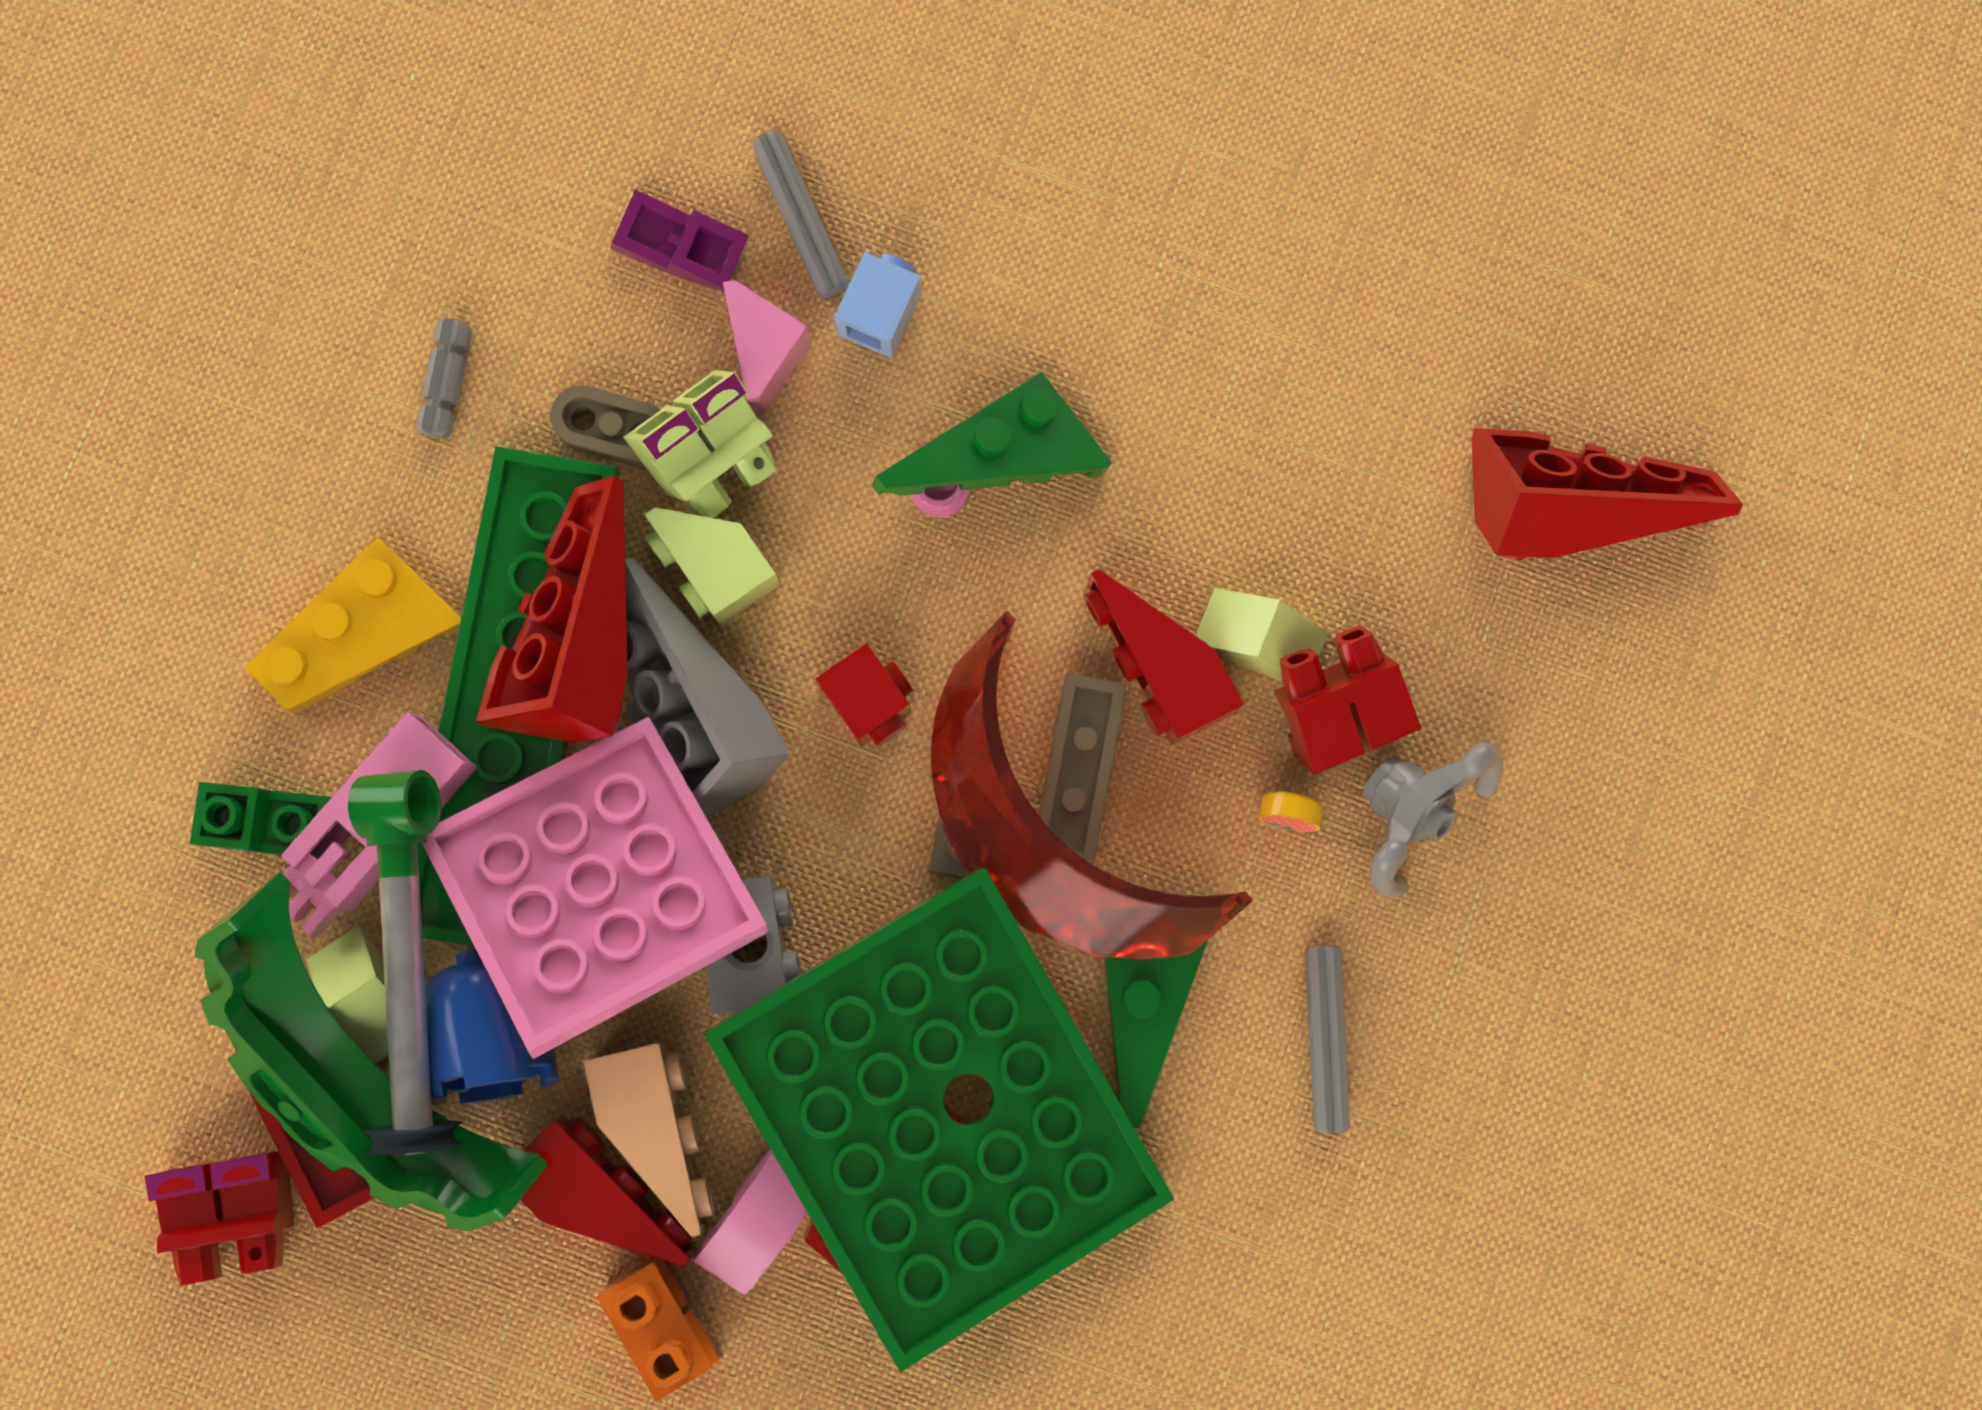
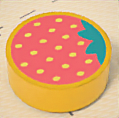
(1291, 812)

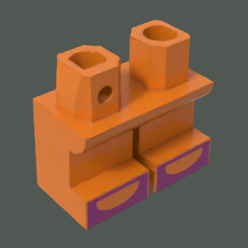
(659, 1338)

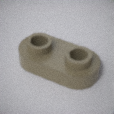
(613, 420)

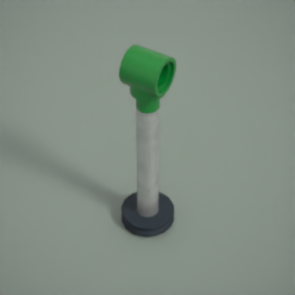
(396, 815)

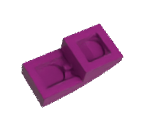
(679, 243)

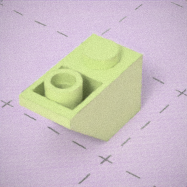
(716, 557)

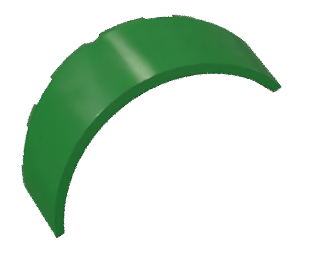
(324, 1085)

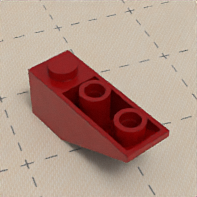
(1174, 668)
(595, 1199)

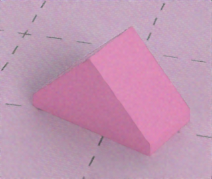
(766, 343)

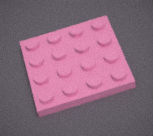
(592, 886)

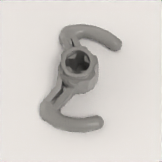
(1422, 806)

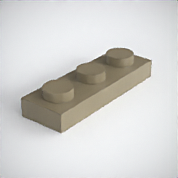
(1082, 761)

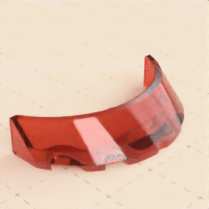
(1033, 869)

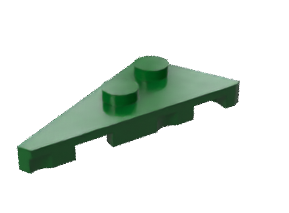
(1017, 437)
(1144, 1013)

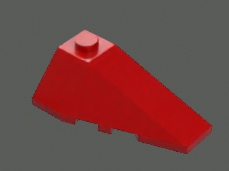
(1568, 502)
(571, 653)

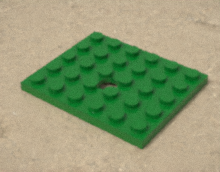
(849, 1093)

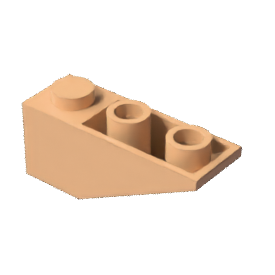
(643, 1118)

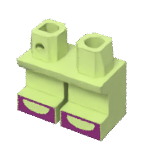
(702, 439)

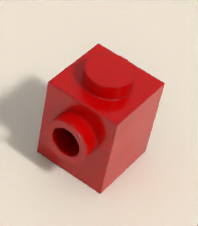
(867, 696)

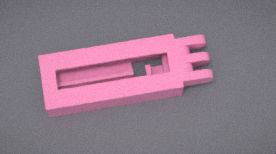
(319, 847)

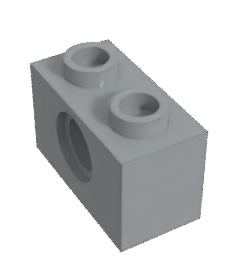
(738, 983)

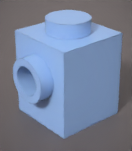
(879, 303)

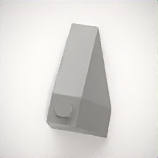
(695, 700)

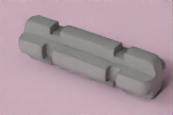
(443, 378)

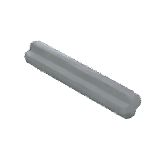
(800, 214)
(1327, 1039)

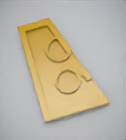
(355, 625)

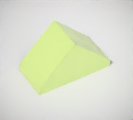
(1256, 630)
(353, 988)

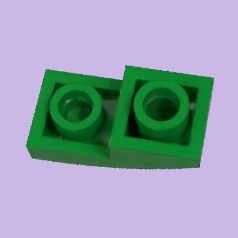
(251, 817)

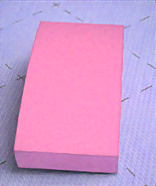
(752, 1228)

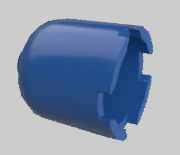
(475, 1040)

